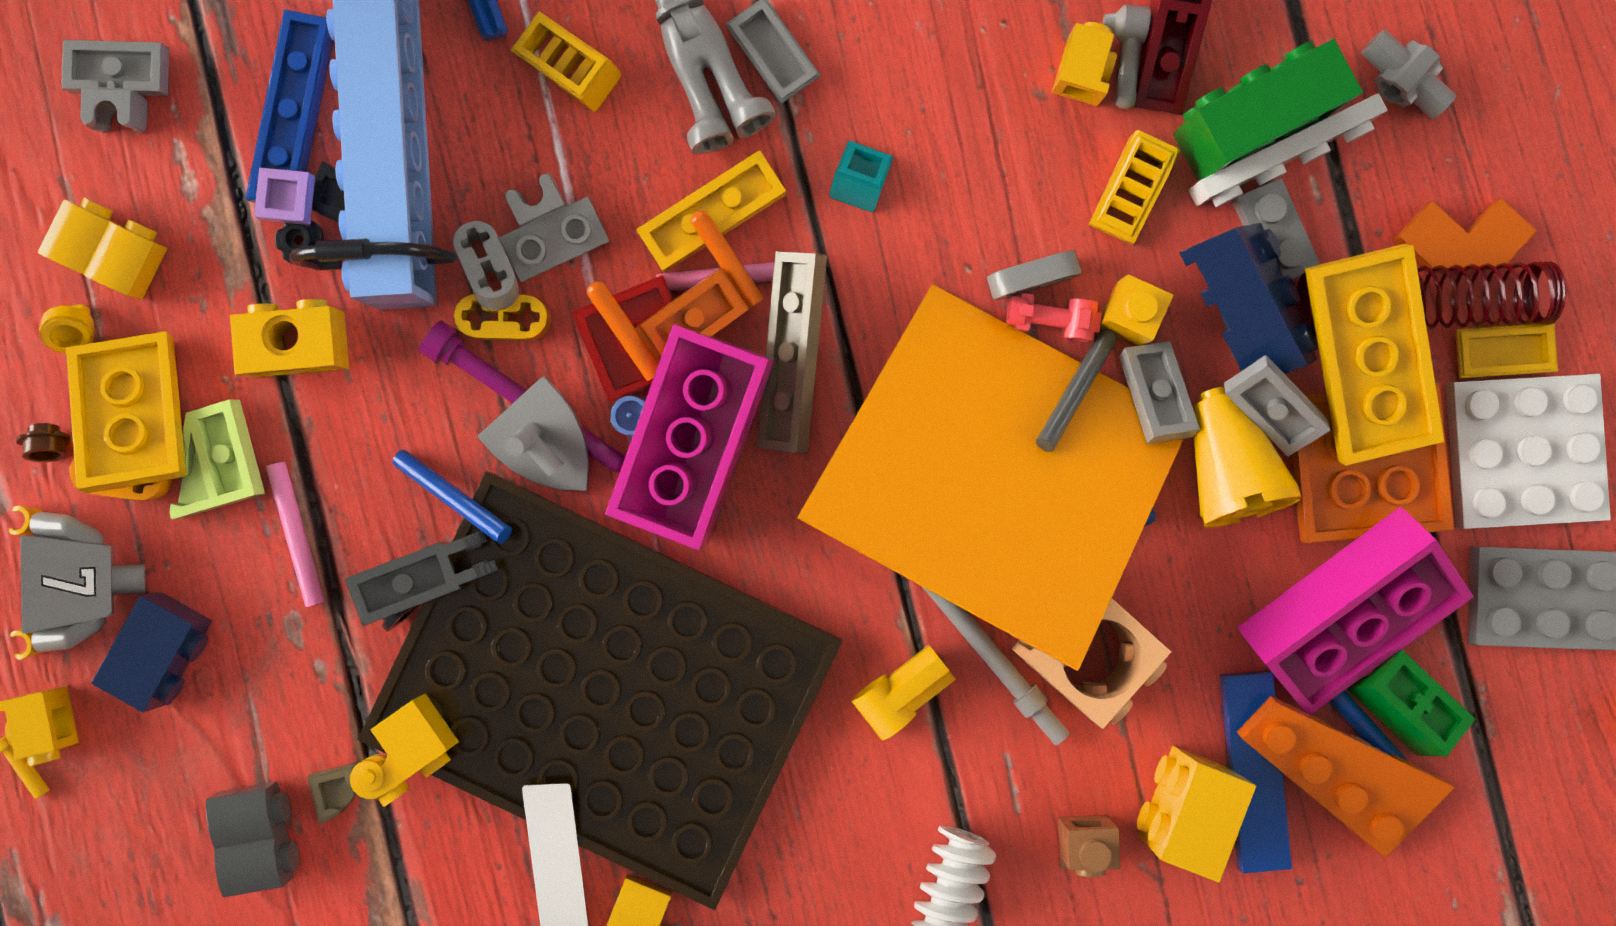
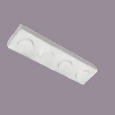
(1306, 145)

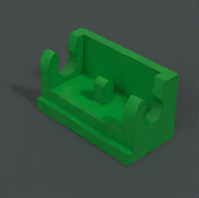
(1413, 706)

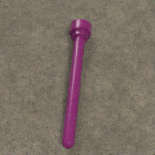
(445, 346)

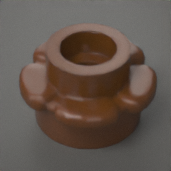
(43, 443)

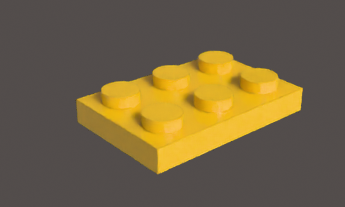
(125, 412)

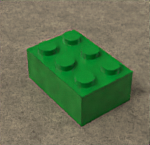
(1266, 107)

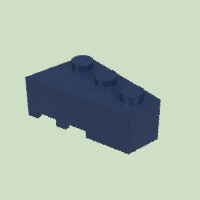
(1254, 298)

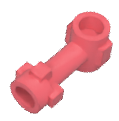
(1079, 320)

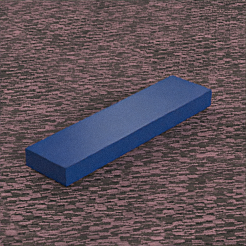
(292, 96)
(1264, 834)

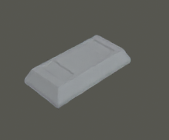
(772, 50)

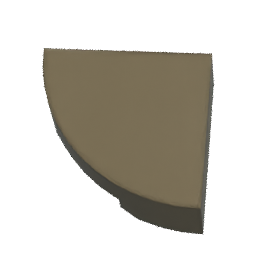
(331, 791)

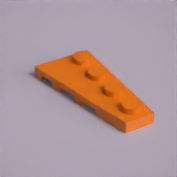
(1356, 782)

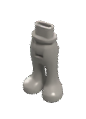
(697, 43)

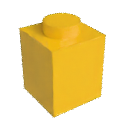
(1135, 310)

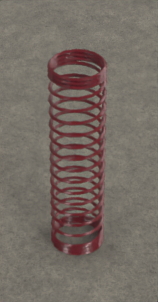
(1528, 296)

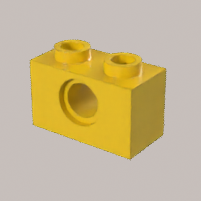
(260, 347)

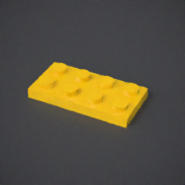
(1375, 354)

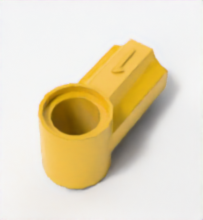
(893, 699)

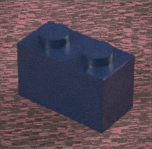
(152, 652)

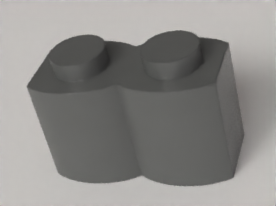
(251, 838)

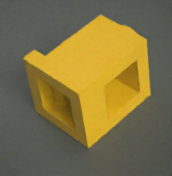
(1086, 63)
(40, 725)

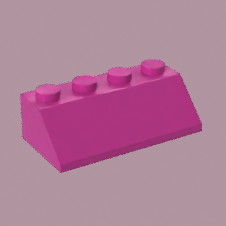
(689, 437)
(1356, 610)

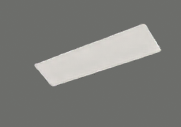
(555, 854)

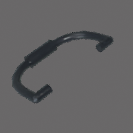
(332, 253)

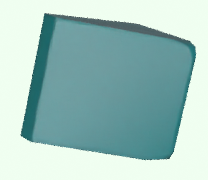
(860, 176)

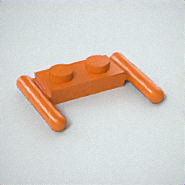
(702, 308)

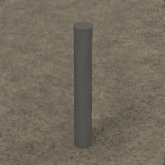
(1076, 390)

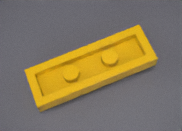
(727, 199)

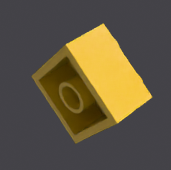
(1194, 813)

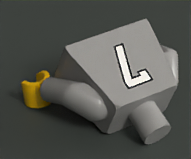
(67, 581)

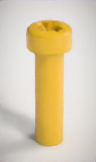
(28, 774)

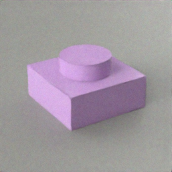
(284, 196)

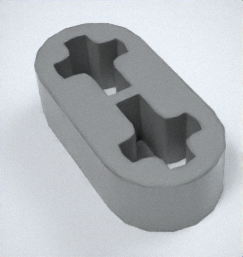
(495, 261)
(1034, 275)

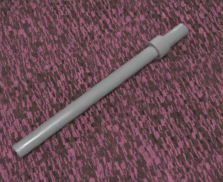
(1028, 698)

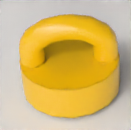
(66, 327)

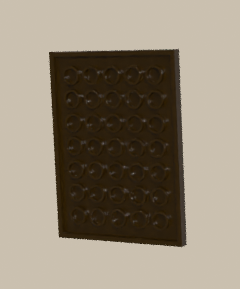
(613, 676)

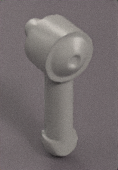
(1131, 27)

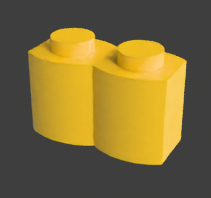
(102, 249)

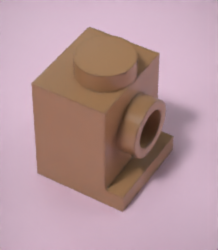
(1088, 845)

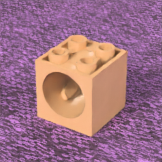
(1108, 700)

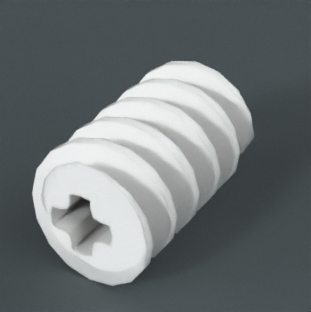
(956, 879)

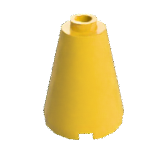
(1236, 465)

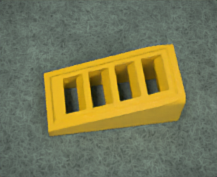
(593, 77)
(1152, 149)

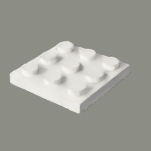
(1528, 451)

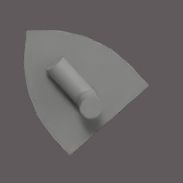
(541, 439)

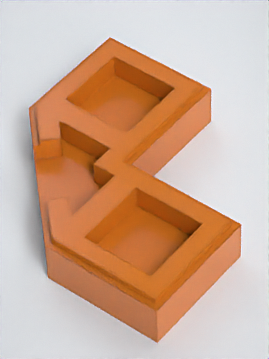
(1490, 239)

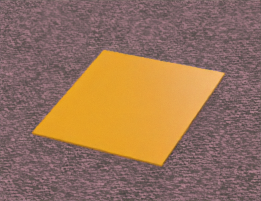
(962, 499)

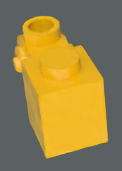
(413, 741)

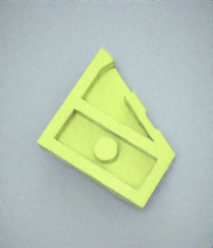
(217, 460)

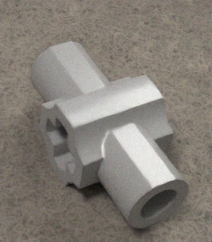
(1408, 74)

